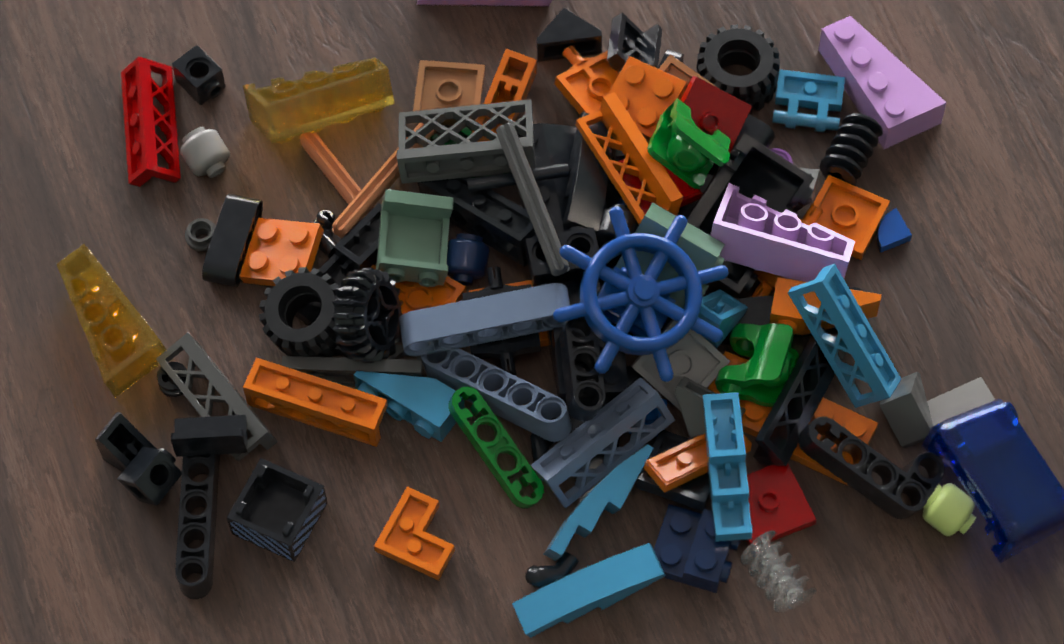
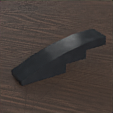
(586, 182)
(352, 253)

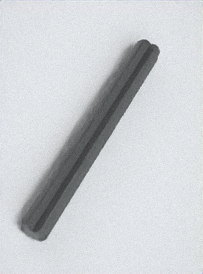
(532, 198)

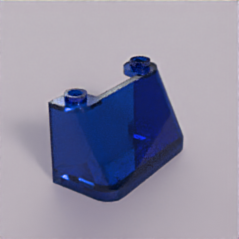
(1001, 475)

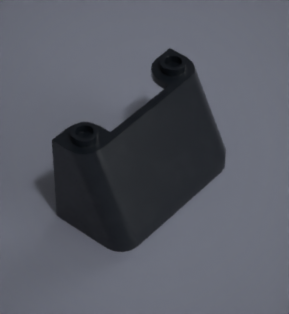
(757, 173)

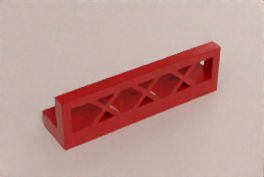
(141, 119)

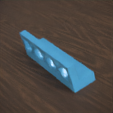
(853, 337)

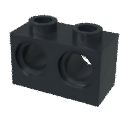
(578, 238)

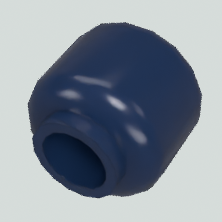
(467, 258)

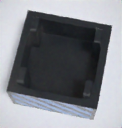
(277, 509)

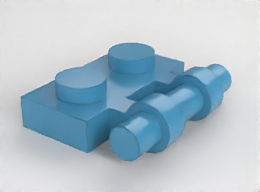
(812, 92)

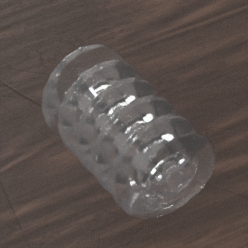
(775, 574)

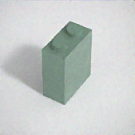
(698, 245)

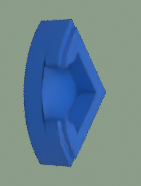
(892, 231)

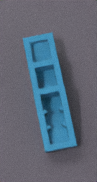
(727, 467)
(606, 495)
(588, 589)

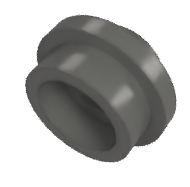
(198, 227)

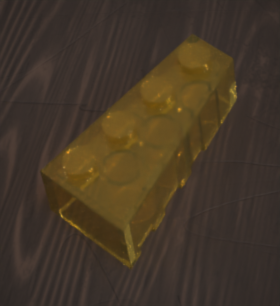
(319, 99)
(114, 328)

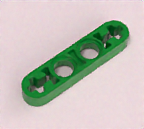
(490, 450)

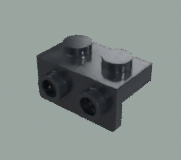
(631, 41)

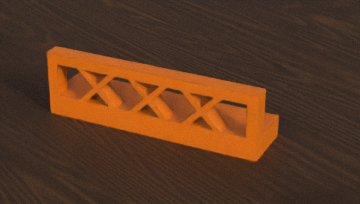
(635, 149)
(315, 401)

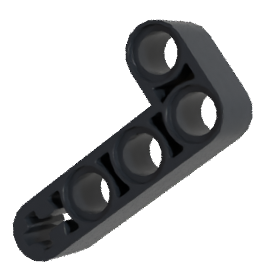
(867, 461)

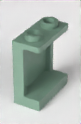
(414, 237)

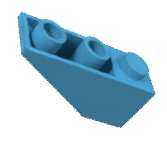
(414, 399)

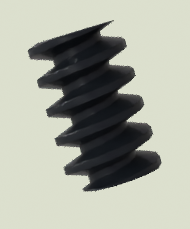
(851, 148)

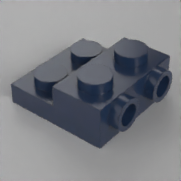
(689, 549)

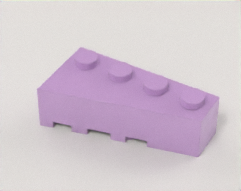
(880, 82)
(776, 240)

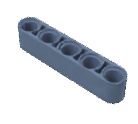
(482, 319)
(506, 401)

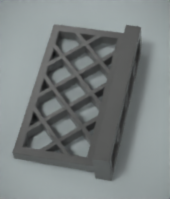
(468, 156)

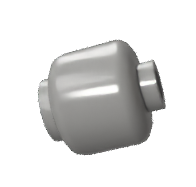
(204, 152)

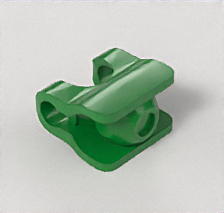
(685, 147)
(769, 367)

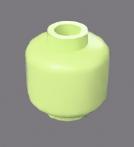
(949, 510)

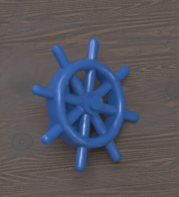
(637, 300)

